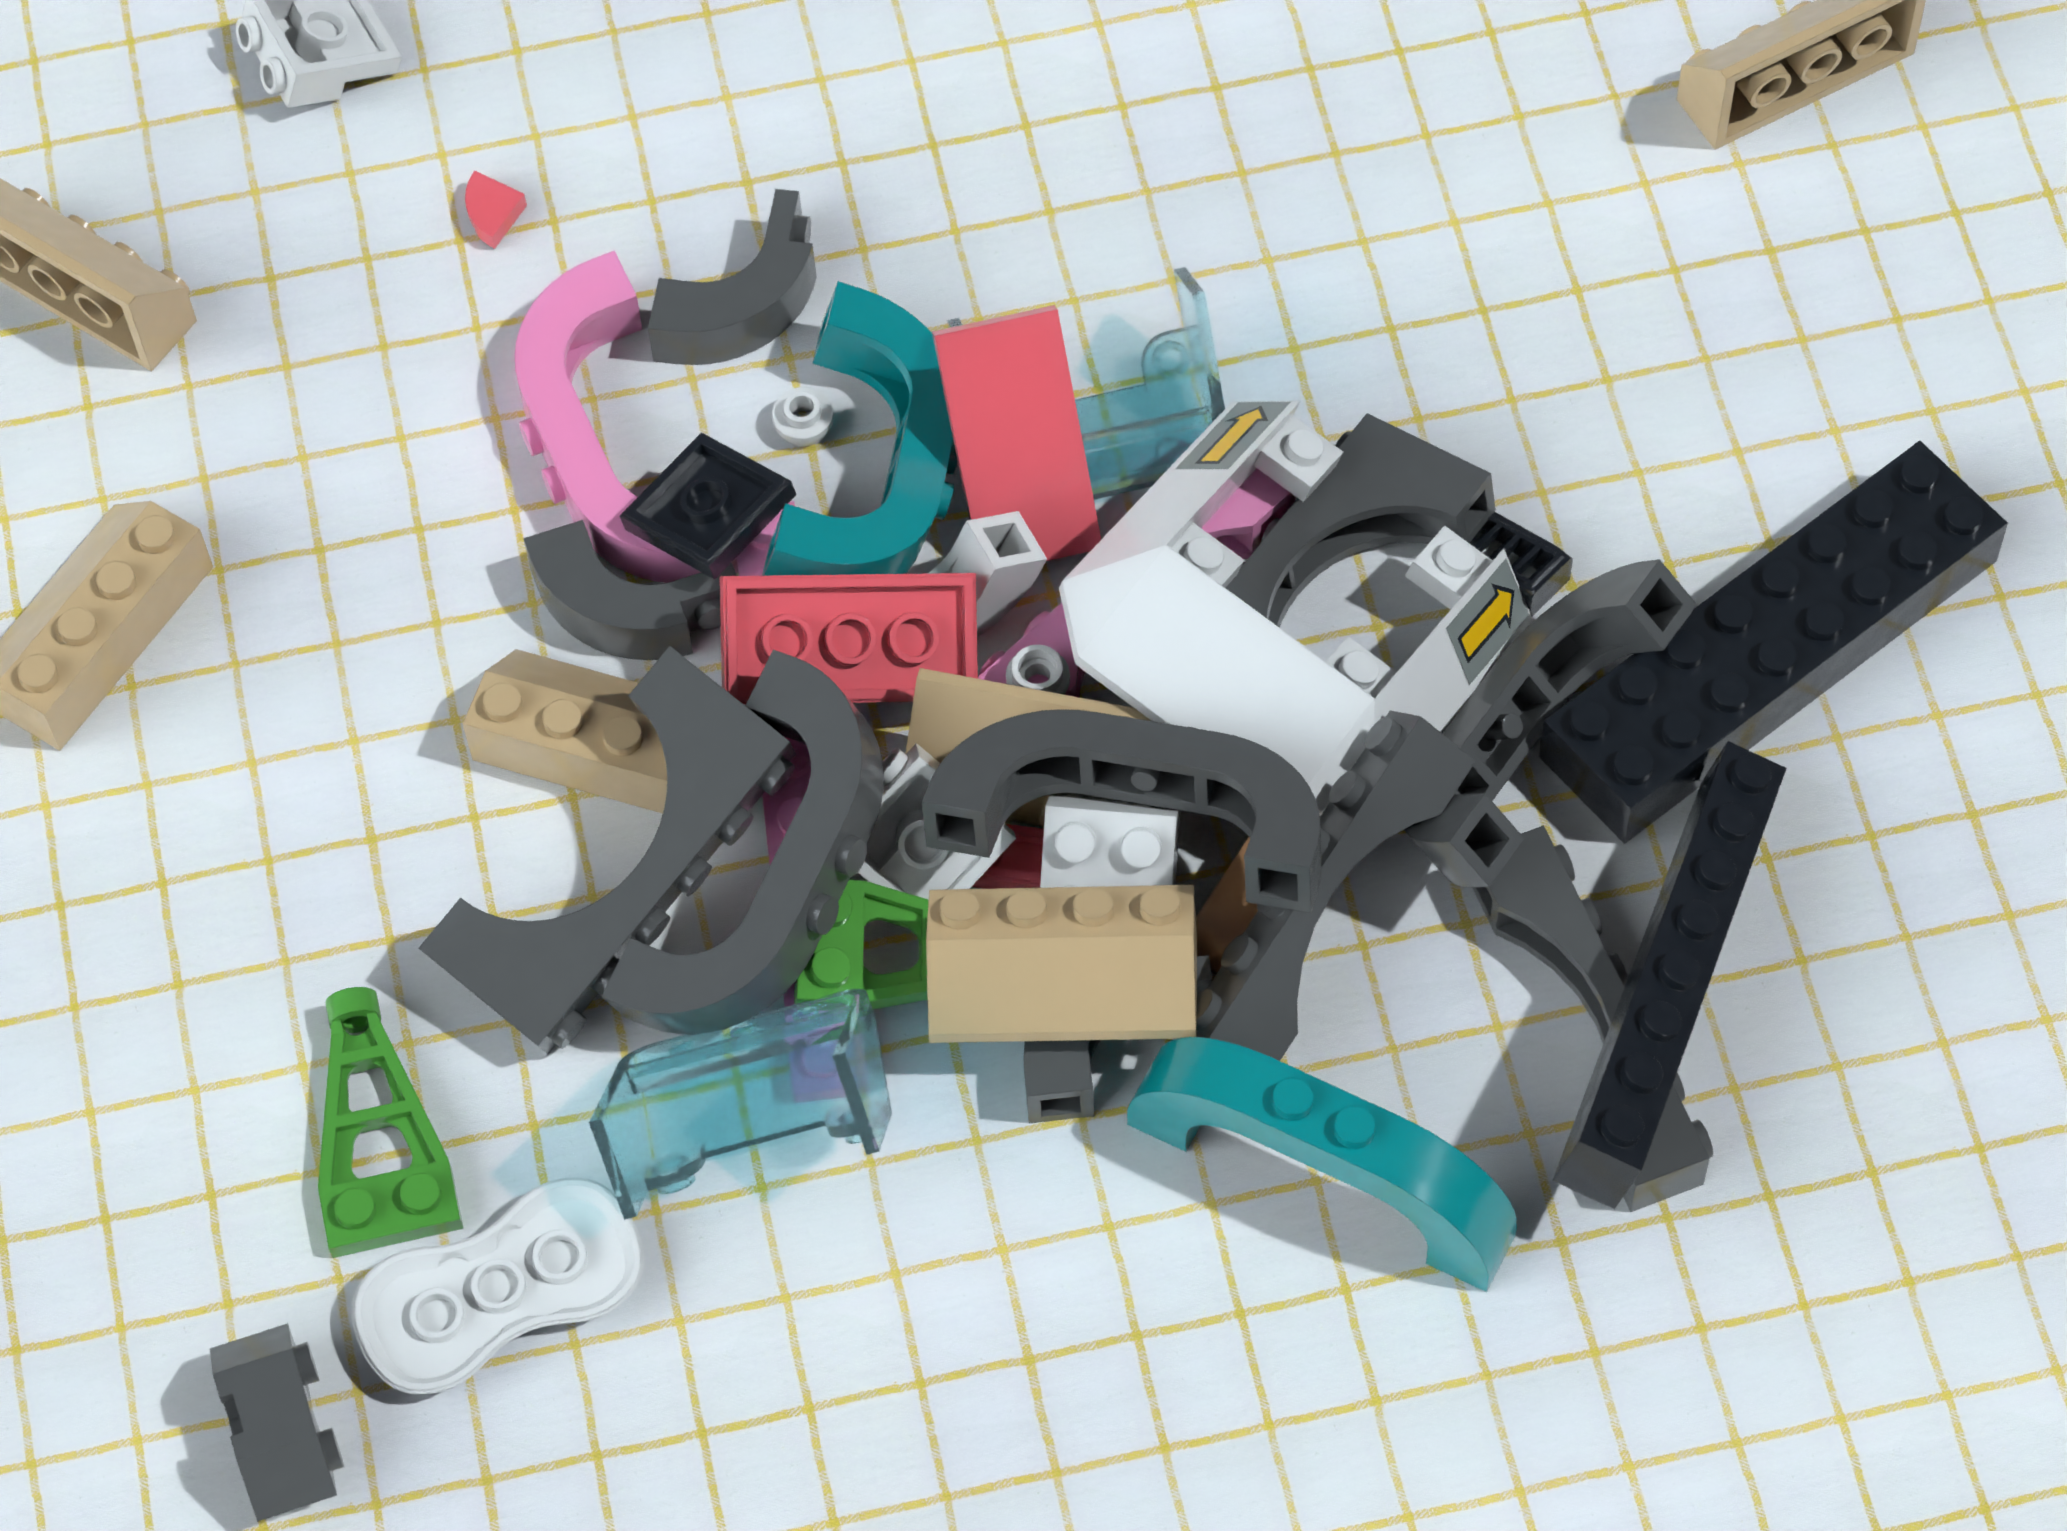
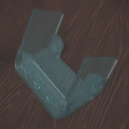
(1145, 428)
(740, 1089)

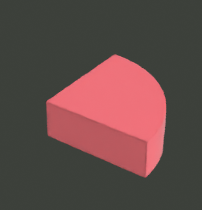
(492, 207)

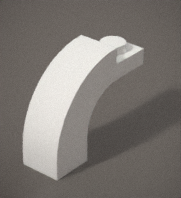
(1004, 562)

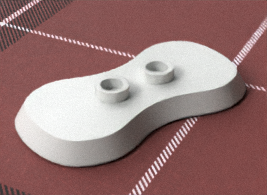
(448, 1308)

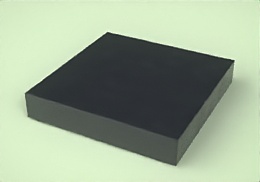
(708, 505)

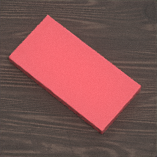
(1019, 427)
(854, 628)

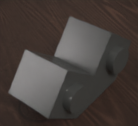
(273, 1422)

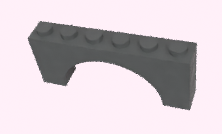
(1377, 495)
(553, 968)

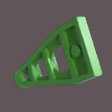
(839, 954)
(392, 1204)

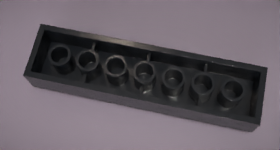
(1772, 640)

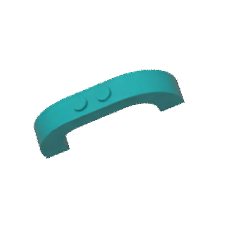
(898, 359)
(1337, 1133)

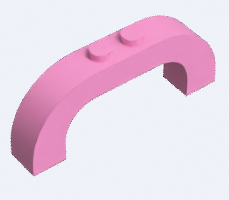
(558, 332)

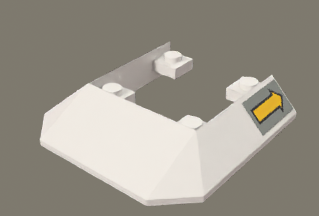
(1184, 651)

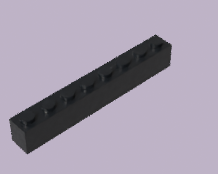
(1669, 977)

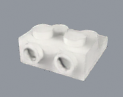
(315, 46)
(897, 844)

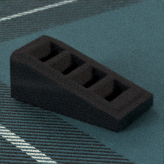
(1550, 561)

